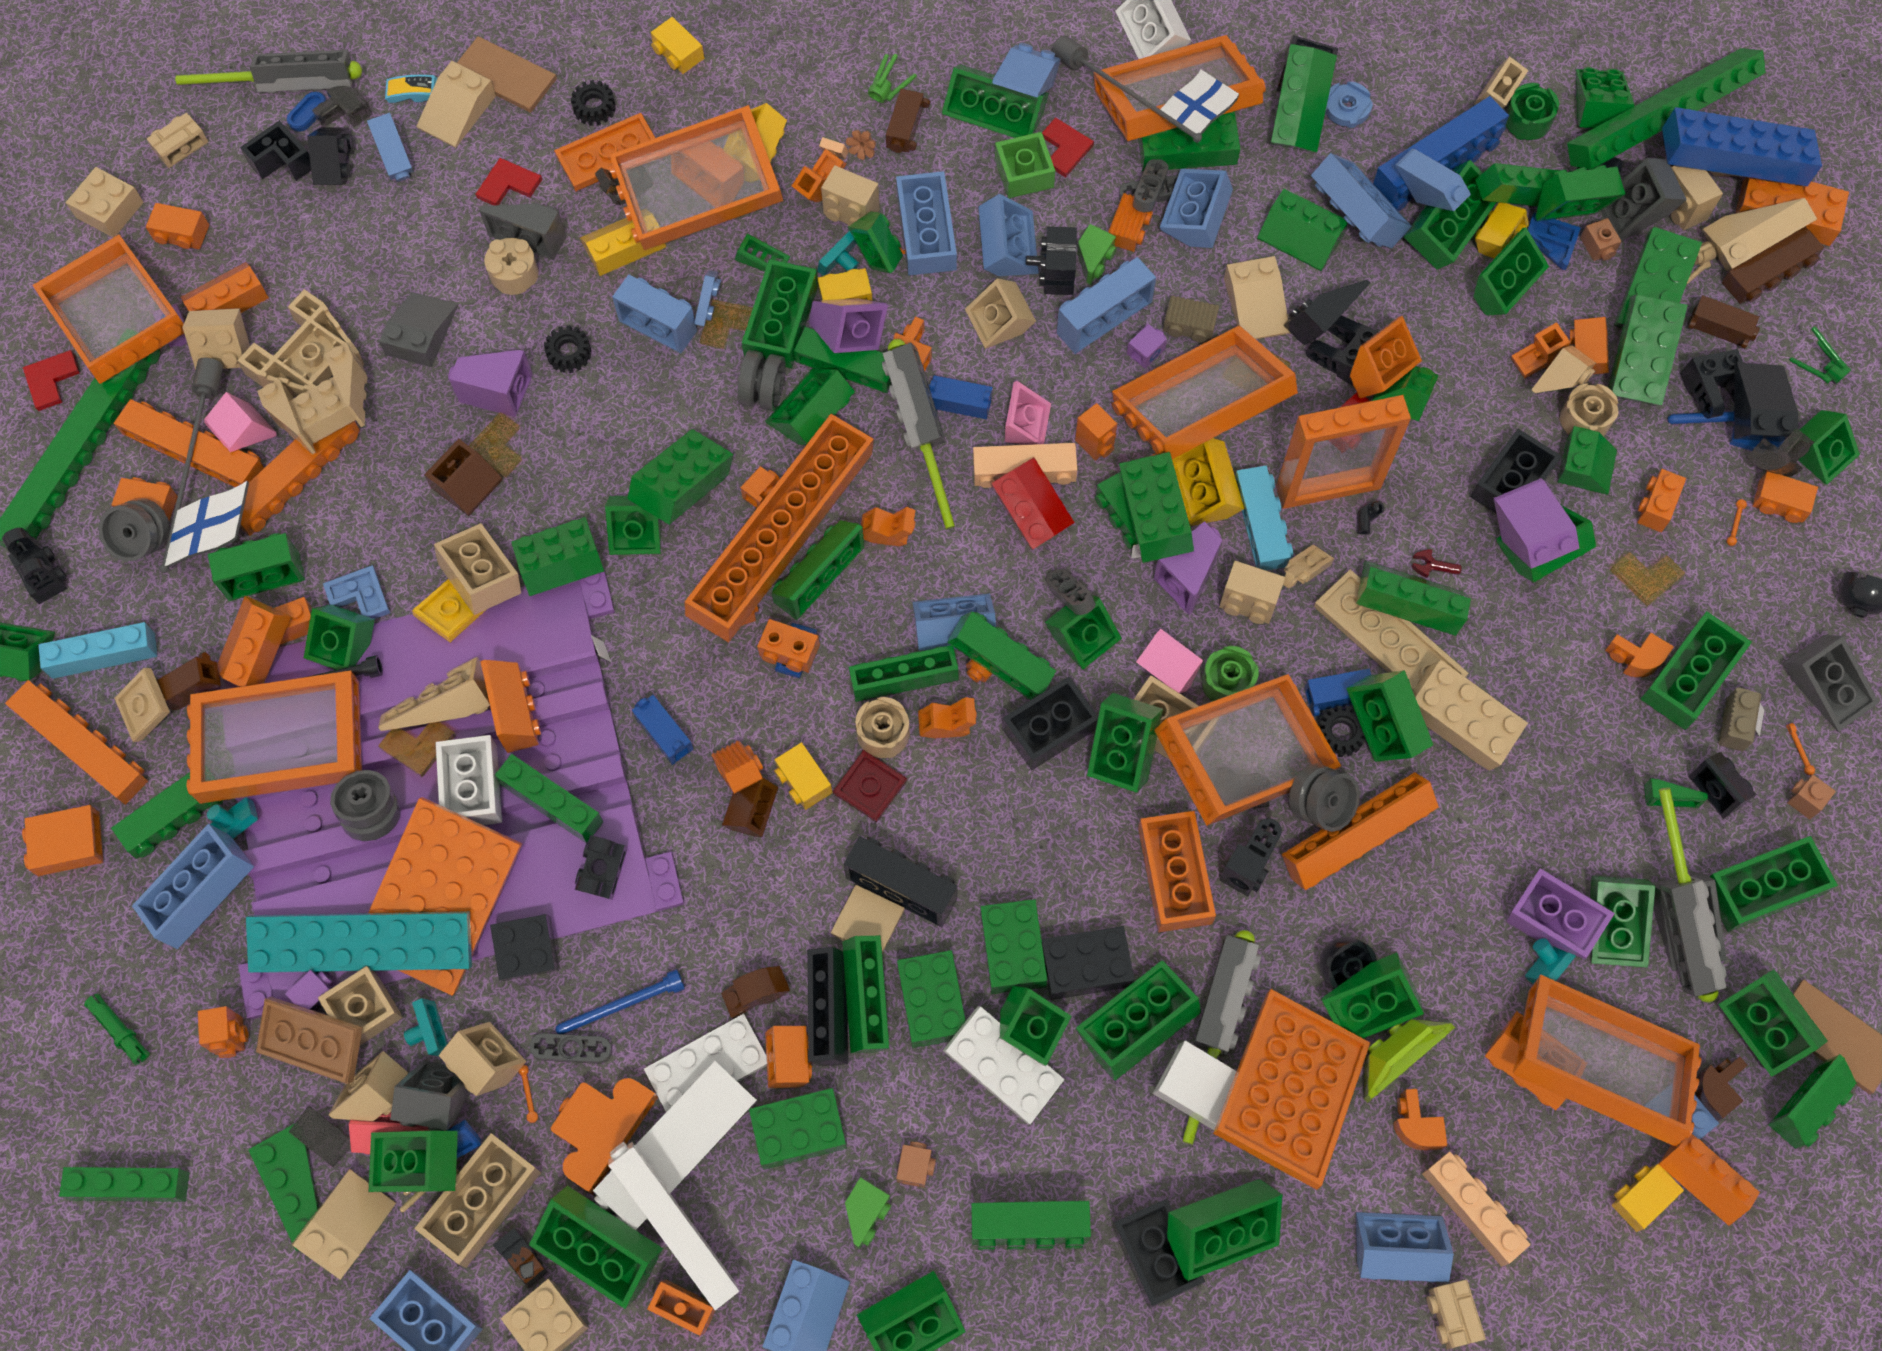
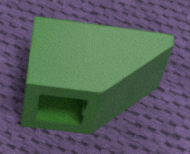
(1094, 250)
(864, 1208)

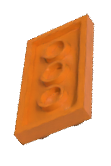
(587, 155)

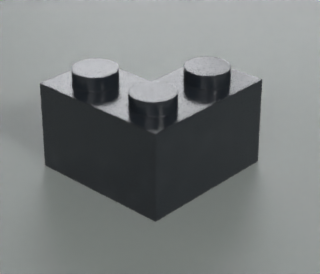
(275, 149)
(327, 155)

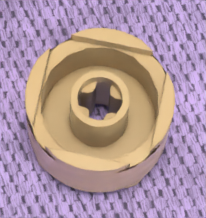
(511, 265)
(1590, 408)
(875, 715)

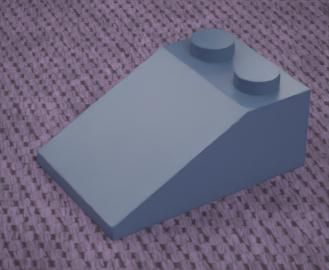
(1028, 70)

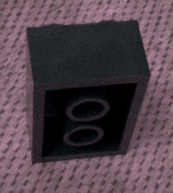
(1516, 465)
(1050, 723)
(1087, 963)
(1151, 1256)

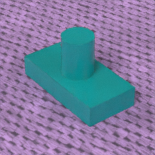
(839, 255)
(235, 819)
(1551, 961)
(428, 1028)

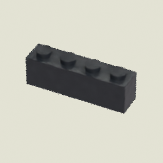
(827, 1007)

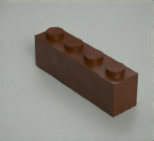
(1773, 265)

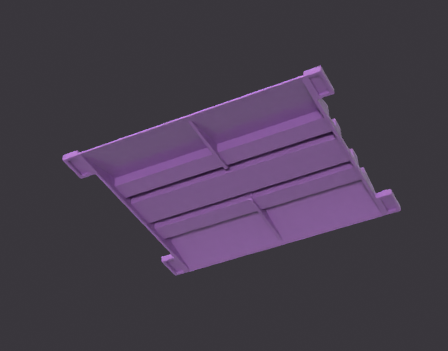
(316, 868)

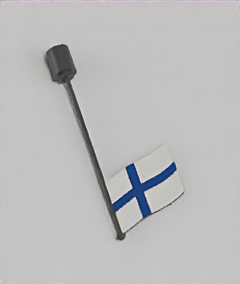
(1188, 109)
(213, 519)

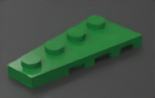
(288, 1179)

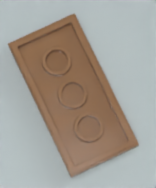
(510, 74)
(1845, 1036)
(309, 1040)

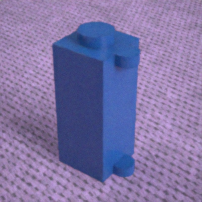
(961, 397)
(1331, 690)
(662, 729)

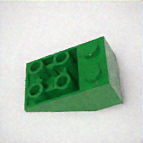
(1600, 96)

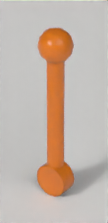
(1740, 504)
(1809, 769)
(532, 1116)

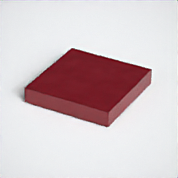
(870, 786)

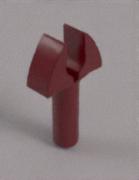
(1433, 564)

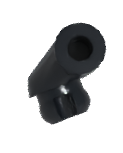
(1367, 514)

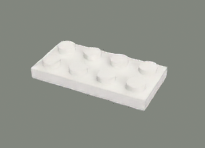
(730, 1045)
(1001, 1068)

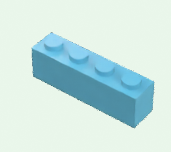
(1262, 518)
(97, 650)

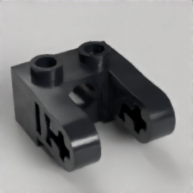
(1334, 359)
(1705, 374)
(34, 565)
(613, 855)
(1247, 864)

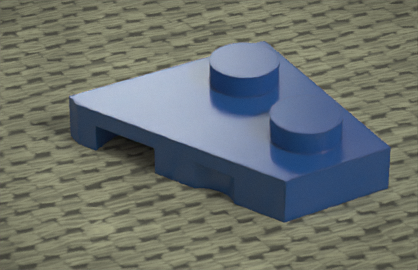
(1554, 239)

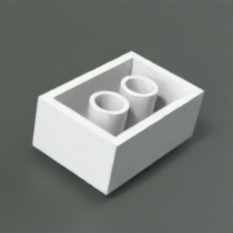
(468, 778)

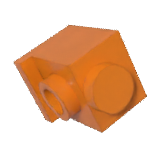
(759, 486)

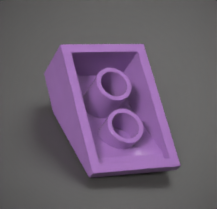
(1560, 915)

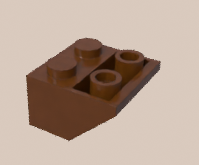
(462, 477)

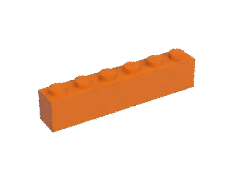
(173, 438)
(288, 474)
(77, 742)
(1370, 827)

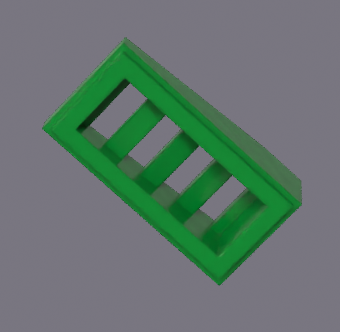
(758, 245)
(1681, 795)

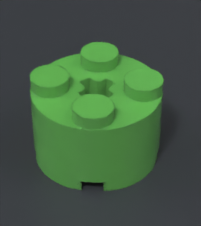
(1224, 662)

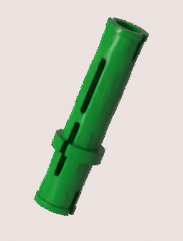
(123, 1037)

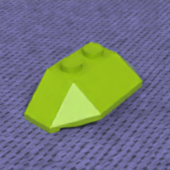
(1400, 1052)

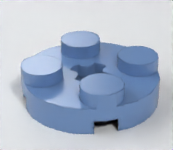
(1346, 115)

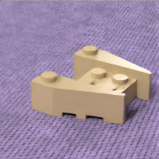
(301, 359)
(324, 407)

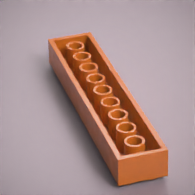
(778, 528)

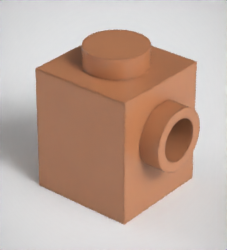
(1601, 240)
(1810, 796)
(915, 1165)

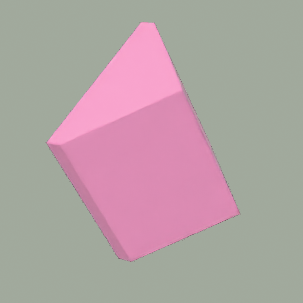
(1026, 417)
(237, 423)
(1170, 662)

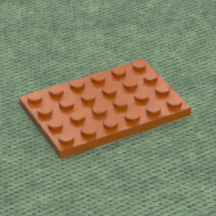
(446, 867)
(1292, 1089)

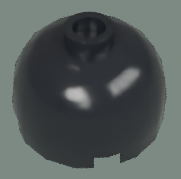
(1861, 594)
(1344, 959)

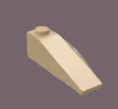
(1753, 231)
(452, 699)

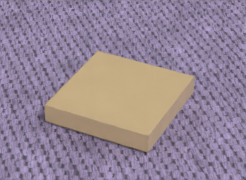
(142, 704)
(867, 916)

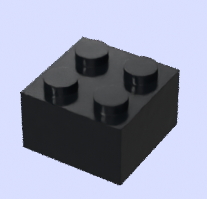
(524, 947)

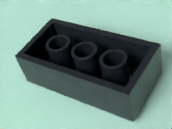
(901, 880)

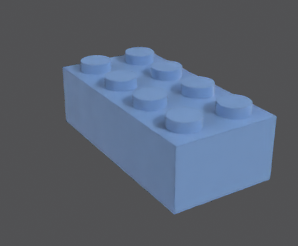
(1360, 201)
(926, 223)
(1105, 304)
(192, 886)

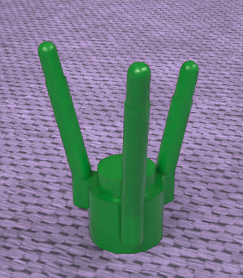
(1835, 369)

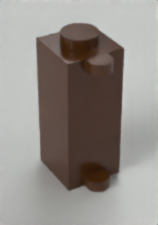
(905, 121)
(1724, 321)
(193, 677)

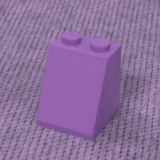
(849, 323)
(492, 380)
(1535, 524)
(1187, 573)

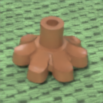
(861, 144)

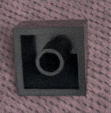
(1723, 784)

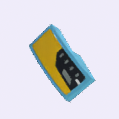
(409, 86)

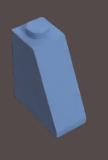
(390, 147)
(1432, 182)

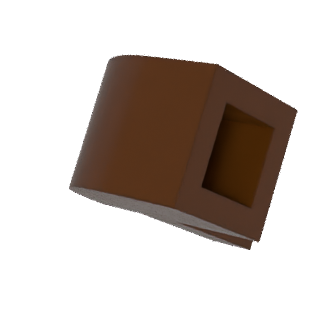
(755, 989)
(1714, 1089)

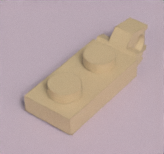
(1306, 566)

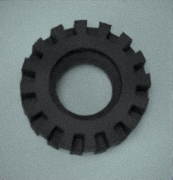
(597, 113)
(567, 336)
(1349, 718)

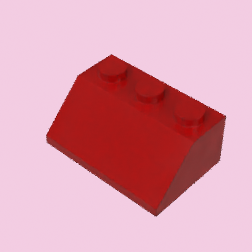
(1032, 503)

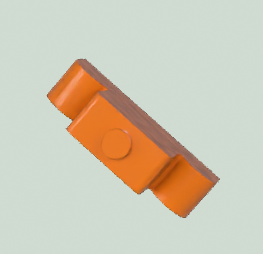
(599, 1125)

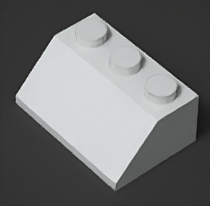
(1152, 26)

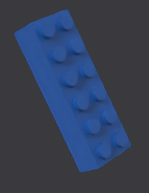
(1450, 145)
(1741, 147)

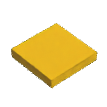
(445, 612)

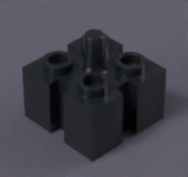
(1057, 260)

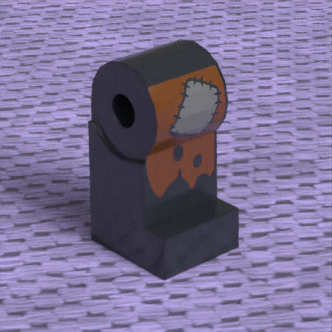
(521, 1257)

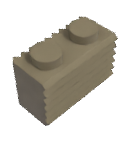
(1190, 319)
(1740, 719)

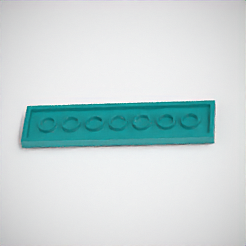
(359, 941)

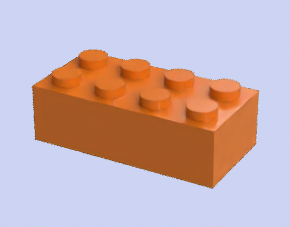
(1825, 201)
(1176, 871)

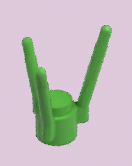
(881, 87)

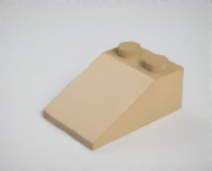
(455, 103)
(1257, 297)
(343, 1224)

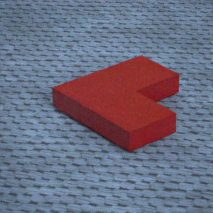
(1070, 143)
(505, 177)
(44, 375)

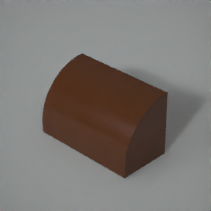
(751, 808)

